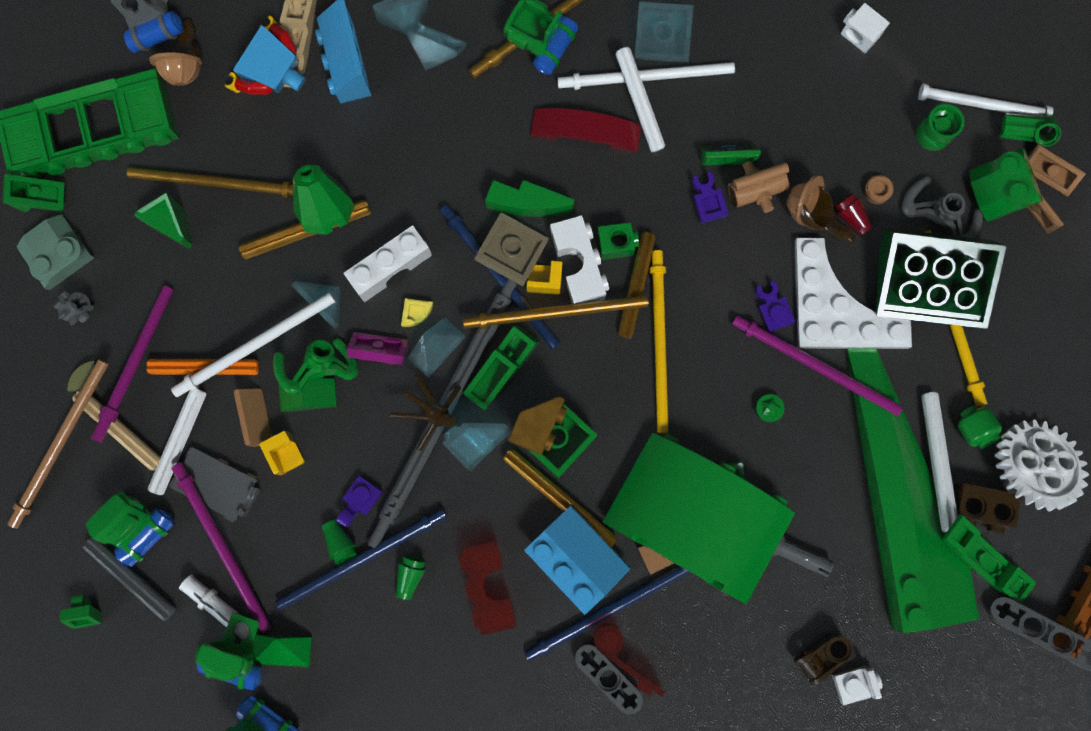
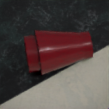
(854, 214)

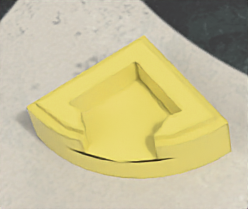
(415, 312)

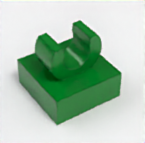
(81, 613)

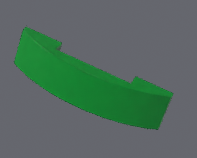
(986, 562)

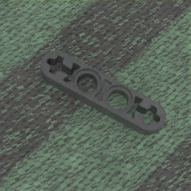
(1045, 636)

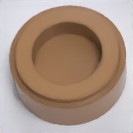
(878, 189)

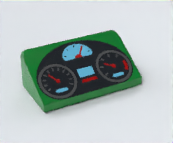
(729, 154)

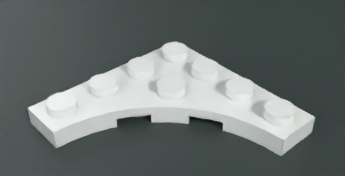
(830, 315)

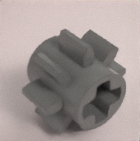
(73, 306)

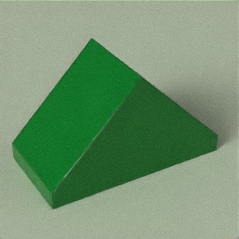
(315, 395)

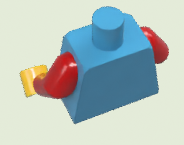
(267, 63)

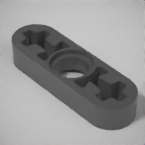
(618, 700)

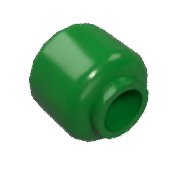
(979, 427)

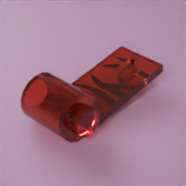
(609, 643)

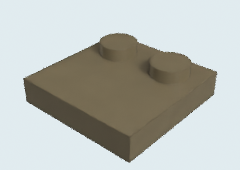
(511, 249)

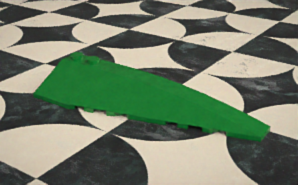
(921, 574)

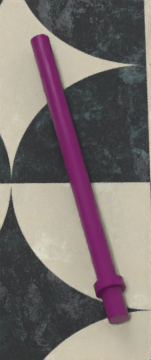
(753, 330)
(186, 483)

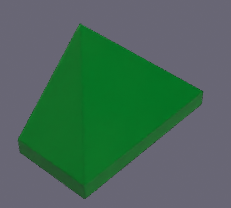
(282, 650)

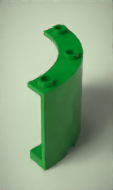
(700, 516)

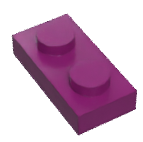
(377, 348)

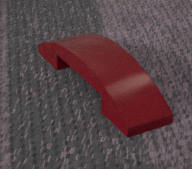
(586, 126)

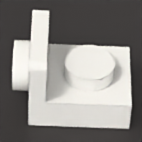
(857, 685)

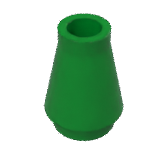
(338, 542)
(409, 575)

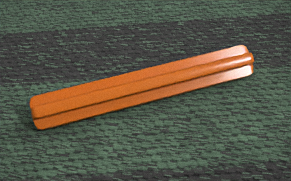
(192, 366)

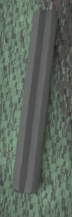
(129, 579)

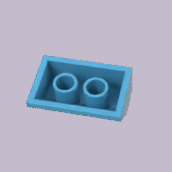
(342, 53)
(578, 559)

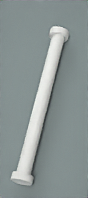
(981, 102)

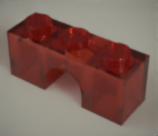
(491, 613)

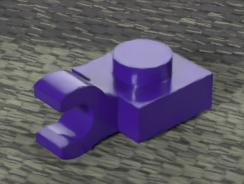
(361, 498)

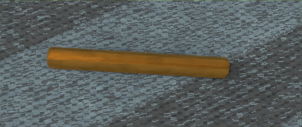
(291, 234)
(553, 492)

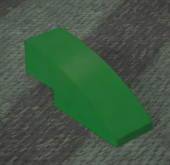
(527, 201)
(501, 367)

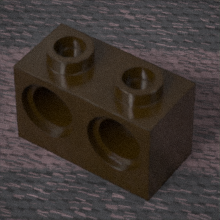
(984, 504)

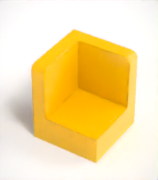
(545, 278)
(282, 453)

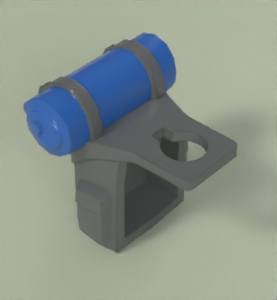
(148, 23)

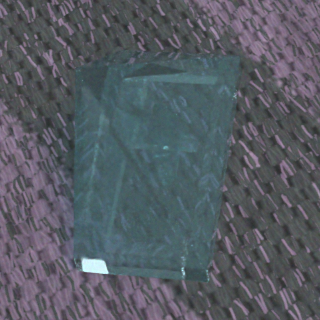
(400, 14)
(433, 46)
(312, 292)
(435, 346)

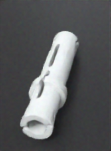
(208, 600)

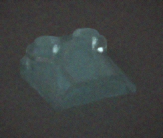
(663, 32)

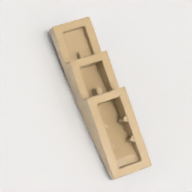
(298, 20)

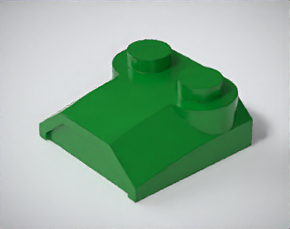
(1005, 185)

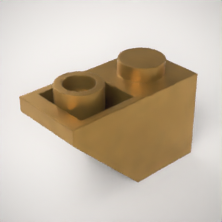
(536, 424)

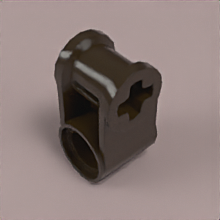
(822, 658)

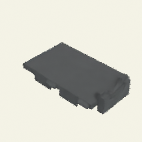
(219, 484)

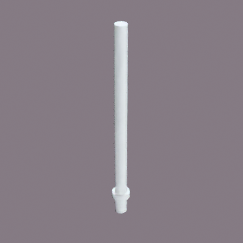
(646, 75)
(192, 382)

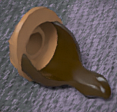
(181, 63)
(813, 207)

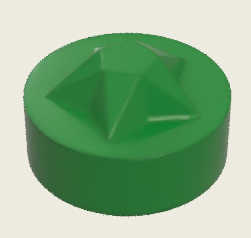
(769, 408)

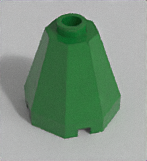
(320, 200)

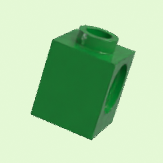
(608, 249)

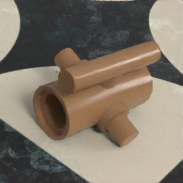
(759, 185)

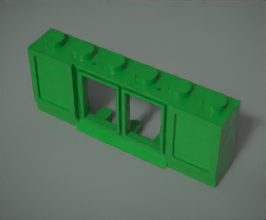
(141, 110)

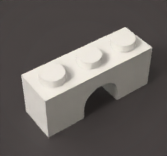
(573, 238)
(375, 270)

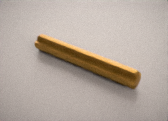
(637, 283)

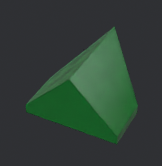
(168, 218)

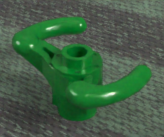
(317, 363)

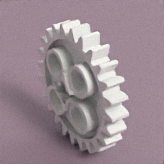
(1041, 465)

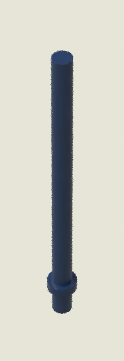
(456, 222)
(425, 523)
(602, 614)

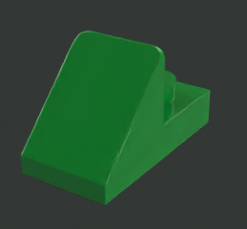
(30, 193)

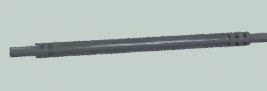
(418, 458)

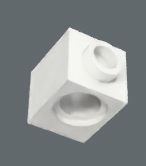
(864, 27)

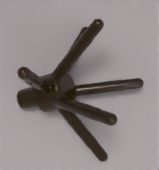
(434, 413)

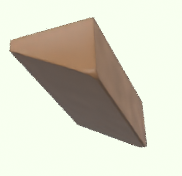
(1054, 170)
(1046, 216)
(252, 416)

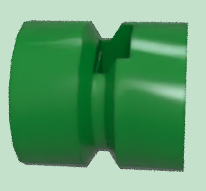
(940, 127)

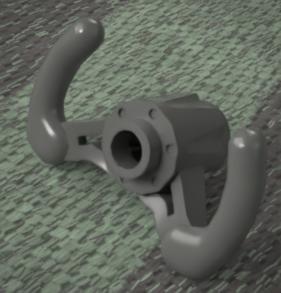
(943, 211)

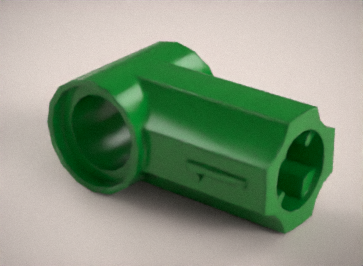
(1028, 128)

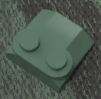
(53, 251)

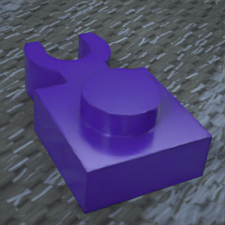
(710, 202)
(774, 311)

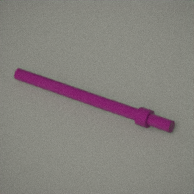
(109, 413)

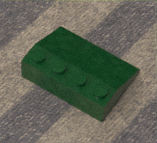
(937, 277)

